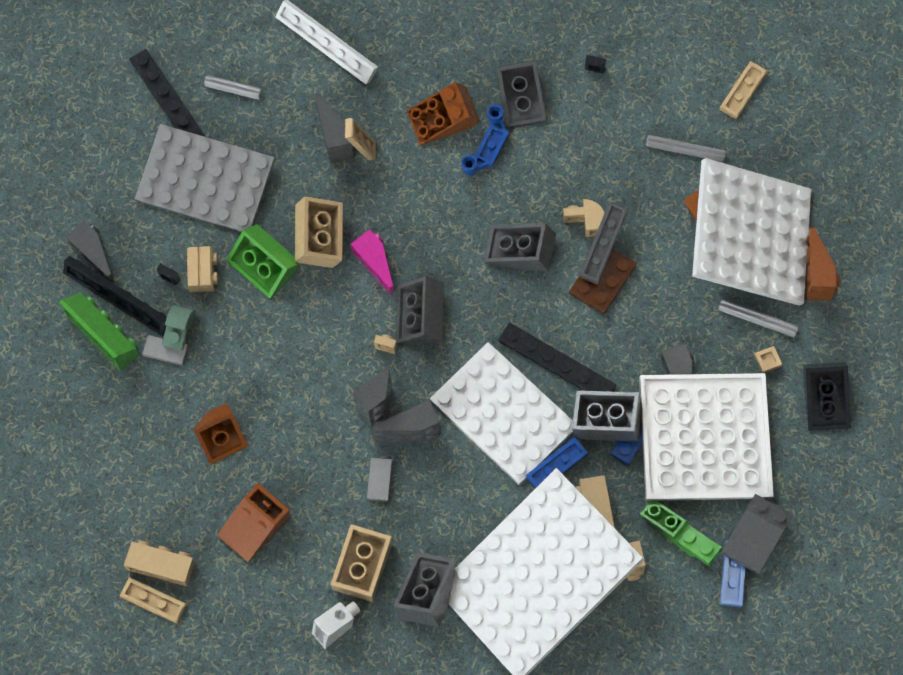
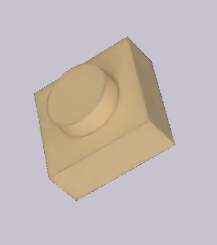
(385, 343)
(768, 359)

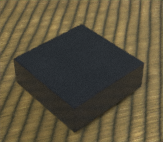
(595, 64)
(168, 274)

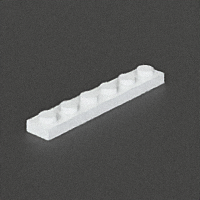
(326, 42)

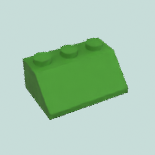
(262, 260)

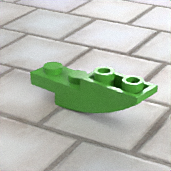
(680, 533)

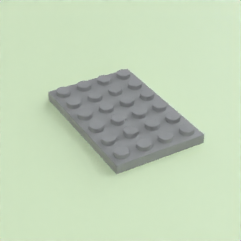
(204, 178)

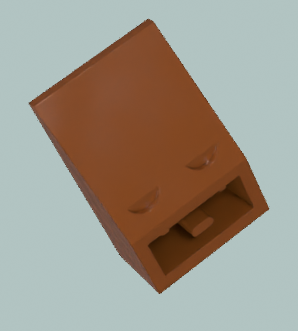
(443, 114)
(254, 522)

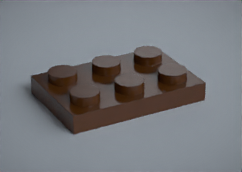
(612, 280)

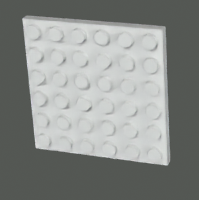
(751, 232)
(711, 446)

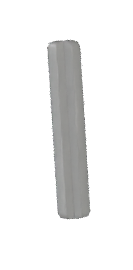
(233, 87)

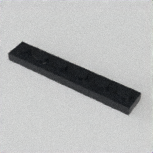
(164, 93)
(115, 295)
(554, 360)

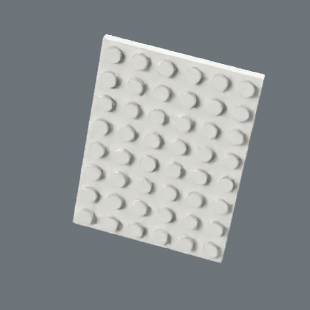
(540, 574)

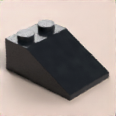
(827, 396)

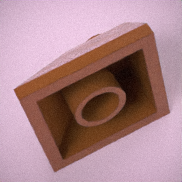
(219, 434)

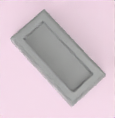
(155, 350)
(379, 479)

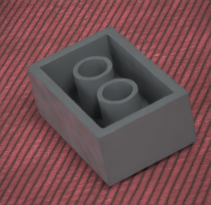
(607, 416)

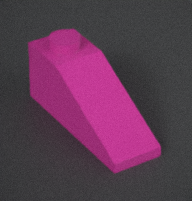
(371, 253)

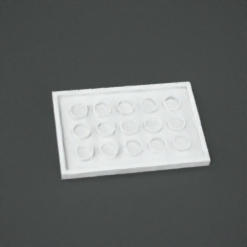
(503, 413)

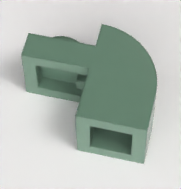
(178, 322)

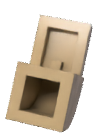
(590, 213)

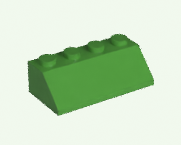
(100, 330)

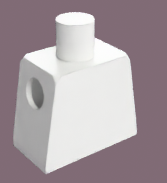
(334, 623)

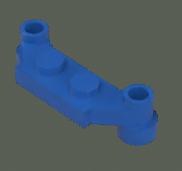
(490, 145)

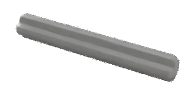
(685, 148)
(758, 318)

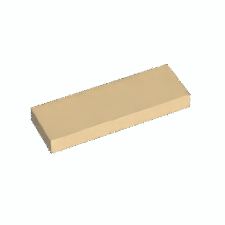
(743, 90)
(360, 139)
(153, 600)

